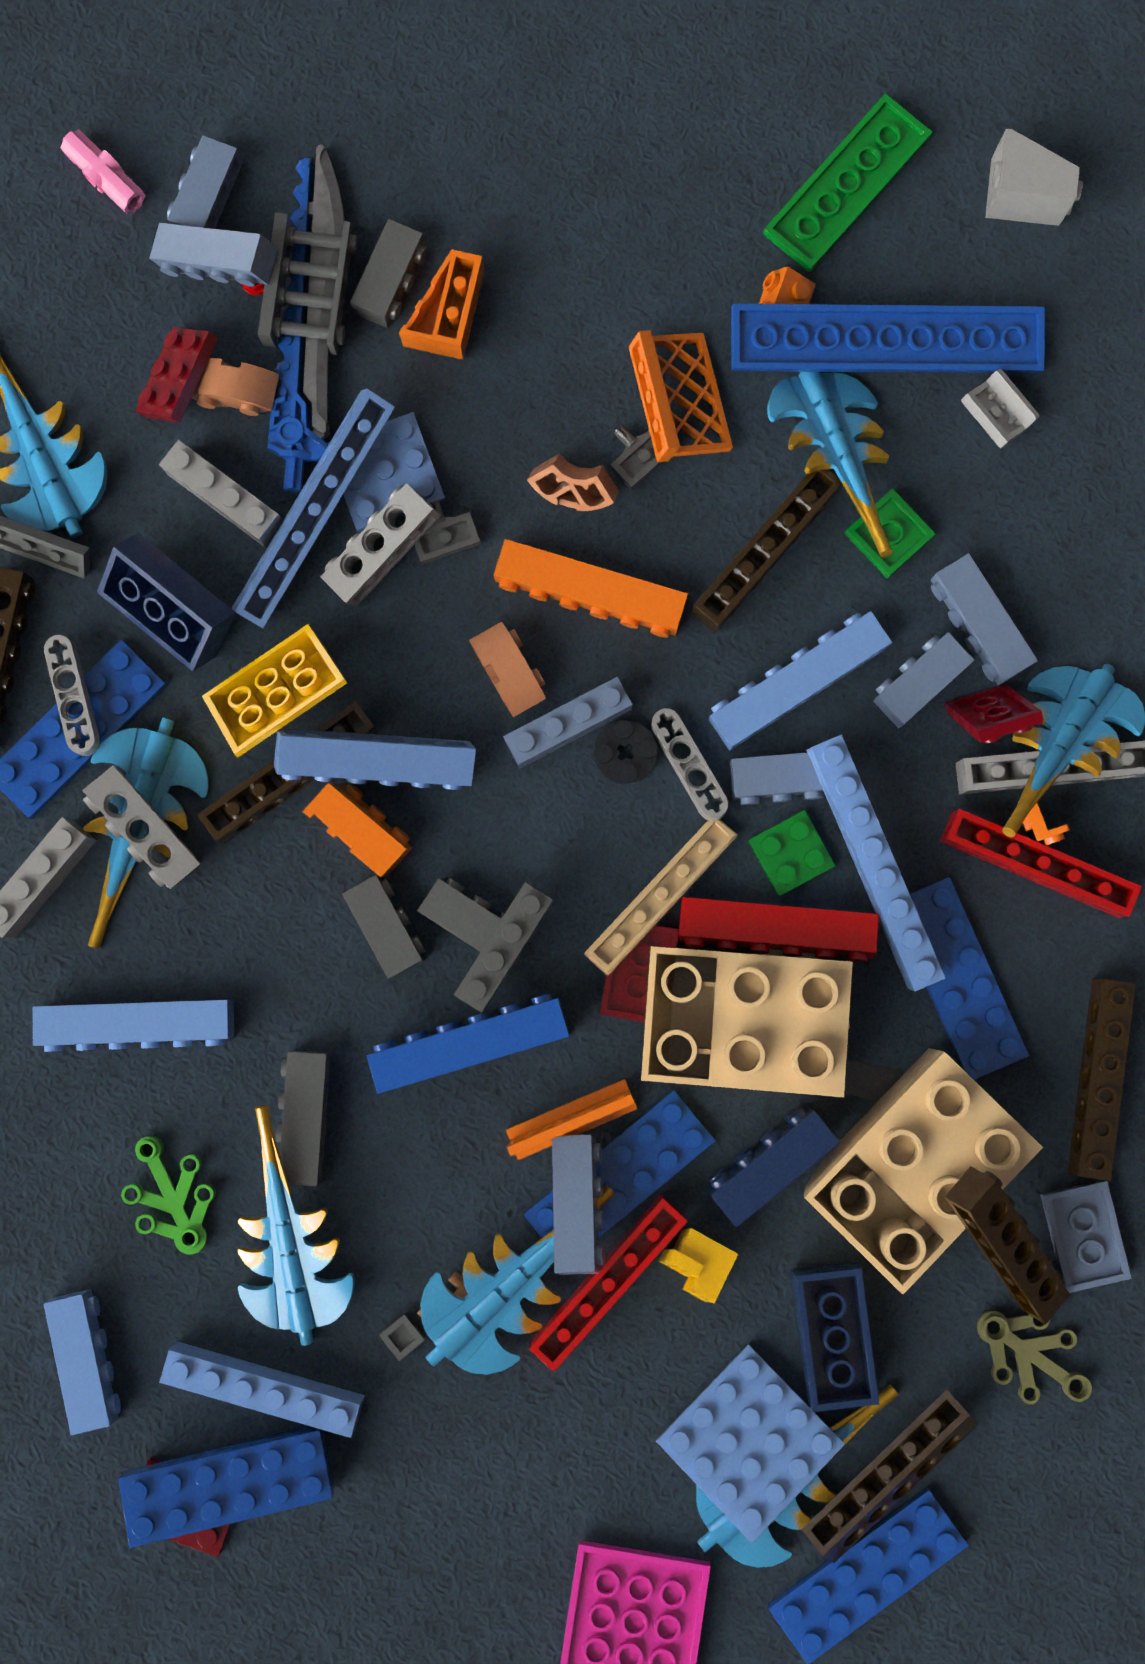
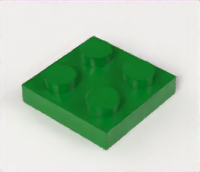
(903, 529)
(791, 853)

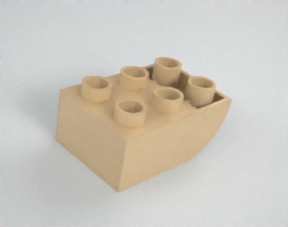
(747, 1021)
(902, 1159)

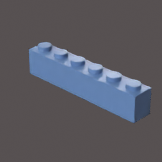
(799, 680)
(373, 757)
(133, 1022)
(262, 1389)

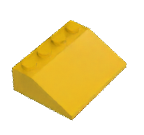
(273, 690)

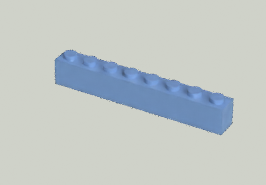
(313, 507)
(875, 863)

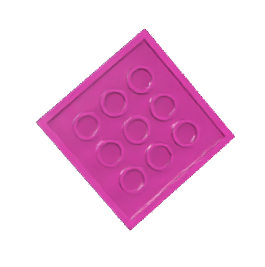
(634, 1607)

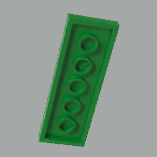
(847, 183)

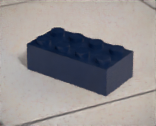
(165, 601)
(771, 1164)
(834, 1336)

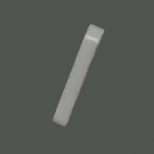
(67, 697)
(685, 766)

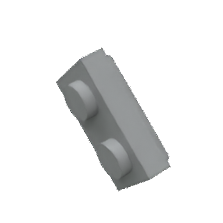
(1000, 408)

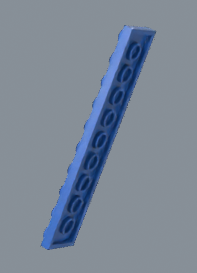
(887, 338)

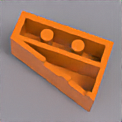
(448, 308)
(360, 827)

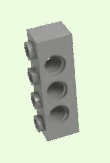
(397, 542)
(113, 783)

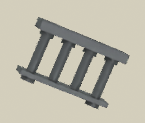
(277, 295)

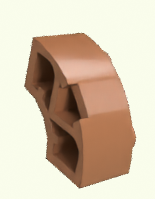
(242, 387)
(573, 486)
(508, 669)

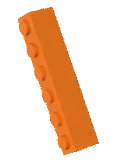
(590, 588)

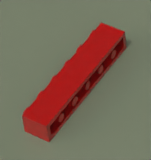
(1040, 864)
(778, 928)
(601, 1291)

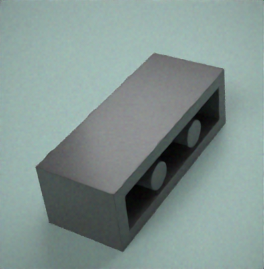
(389, 274)
(460, 914)
(385, 926)

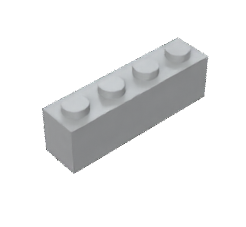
(221, 493)
(41, 875)

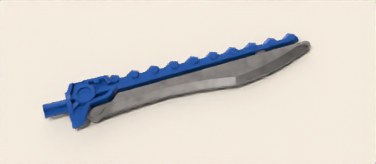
(291, 419)

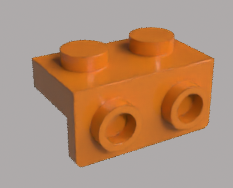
(786, 287)
(1036, 823)

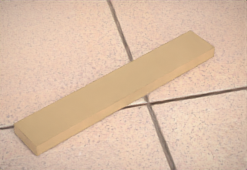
(660, 895)

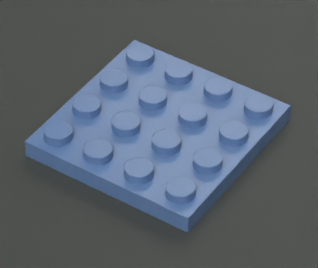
(750, 1443)

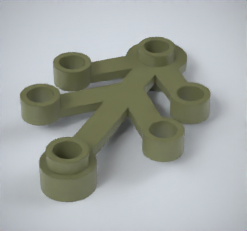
(1028, 1352)

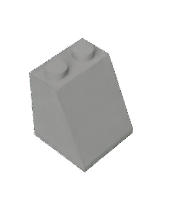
(1030, 182)

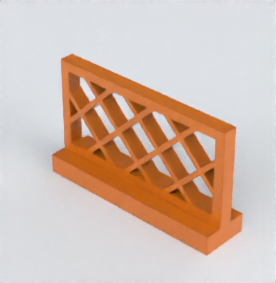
(655, 395)
(570, 1119)

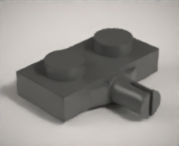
(637, 458)
(447, 537)

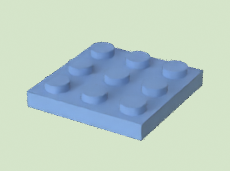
(392, 461)

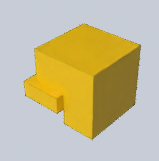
(702, 1261)

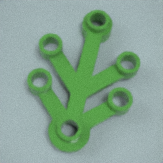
(172, 1199)

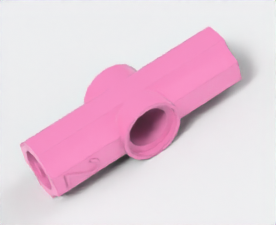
(102, 171)

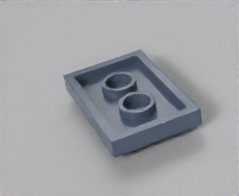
(1085, 1236)

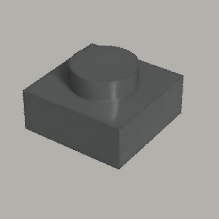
(402, 1336)

